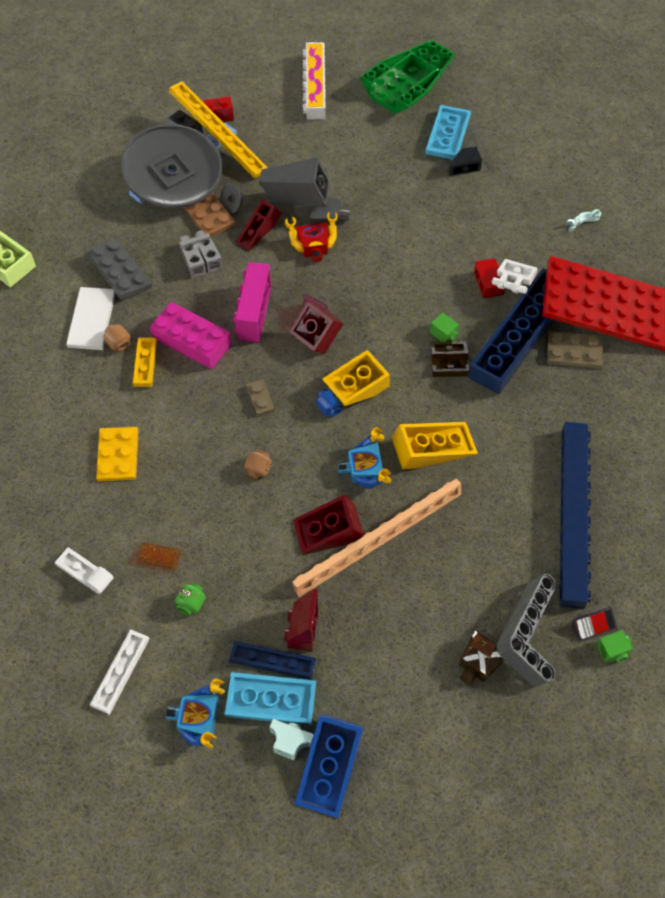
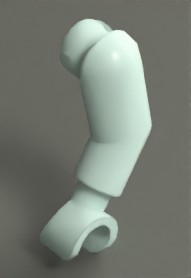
(583, 217)

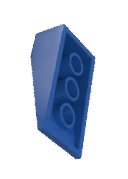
(329, 765)

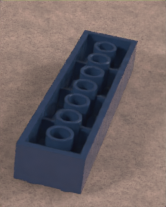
(512, 339)

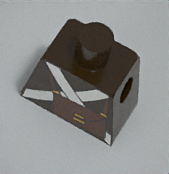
(479, 659)

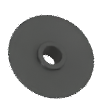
(231, 198)

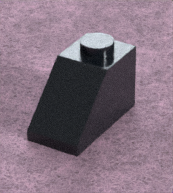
(466, 161)

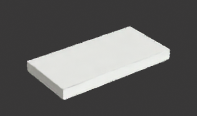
(91, 318)

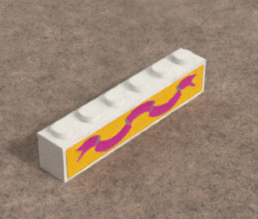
(315, 81)

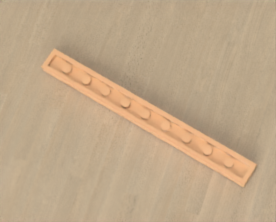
(376, 538)

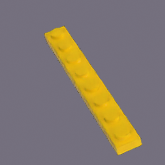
(218, 129)

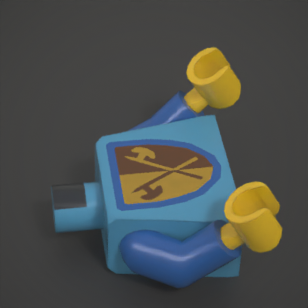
(365, 462)
(198, 714)

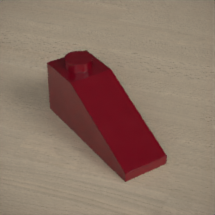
(259, 225)

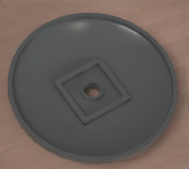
(168, 147)

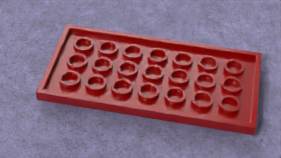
(605, 303)

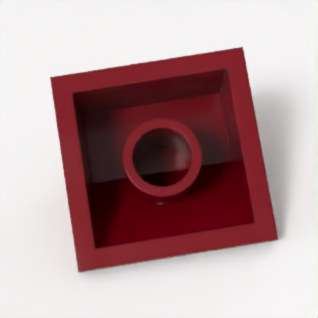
(316, 328)

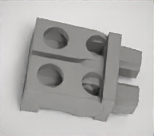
(200, 252)

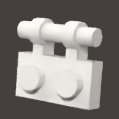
(517, 272)

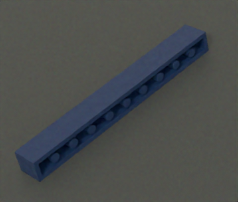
(574, 516)

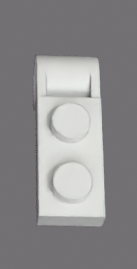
(84, 571)

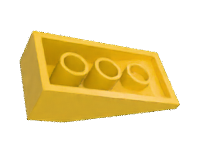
(432, 443)

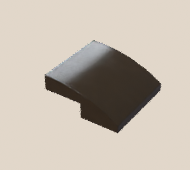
(449, 359)

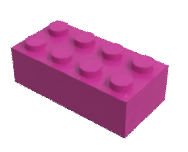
(253, 302)
(191, 335)

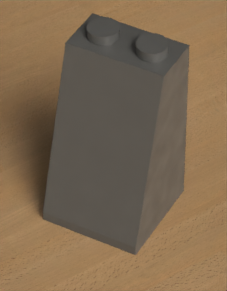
(296, 183)

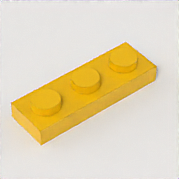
(145, 362)

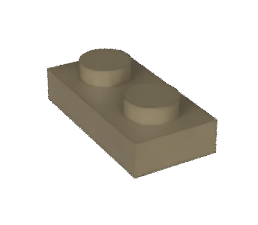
(260, 398)

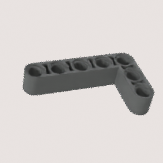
(515, 639)

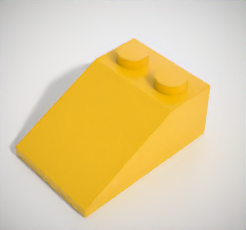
(358, 379)

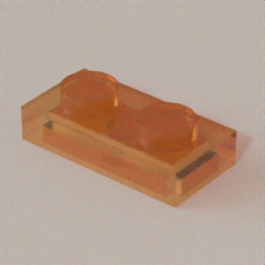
(158, 556)

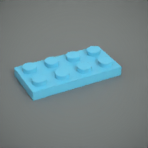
(448, 132)
(270, 698)

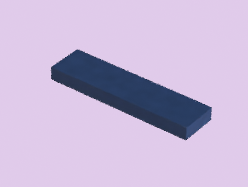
(272, 660)

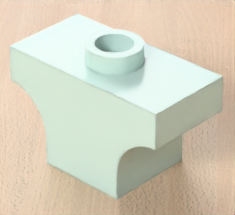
(289, 738)

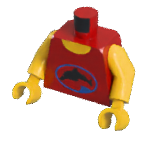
(313, 239)

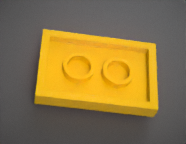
(117, 454)

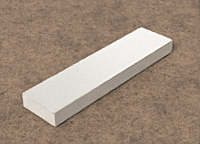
(119, 672)

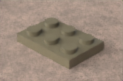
(575, 349)

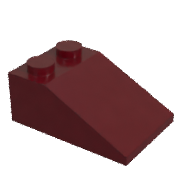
(328, 526)
(303, 622)

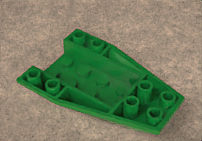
(407, 75)

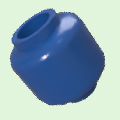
(329, 403)

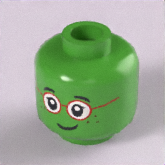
(190, 599)

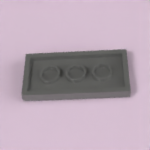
(119, 269)

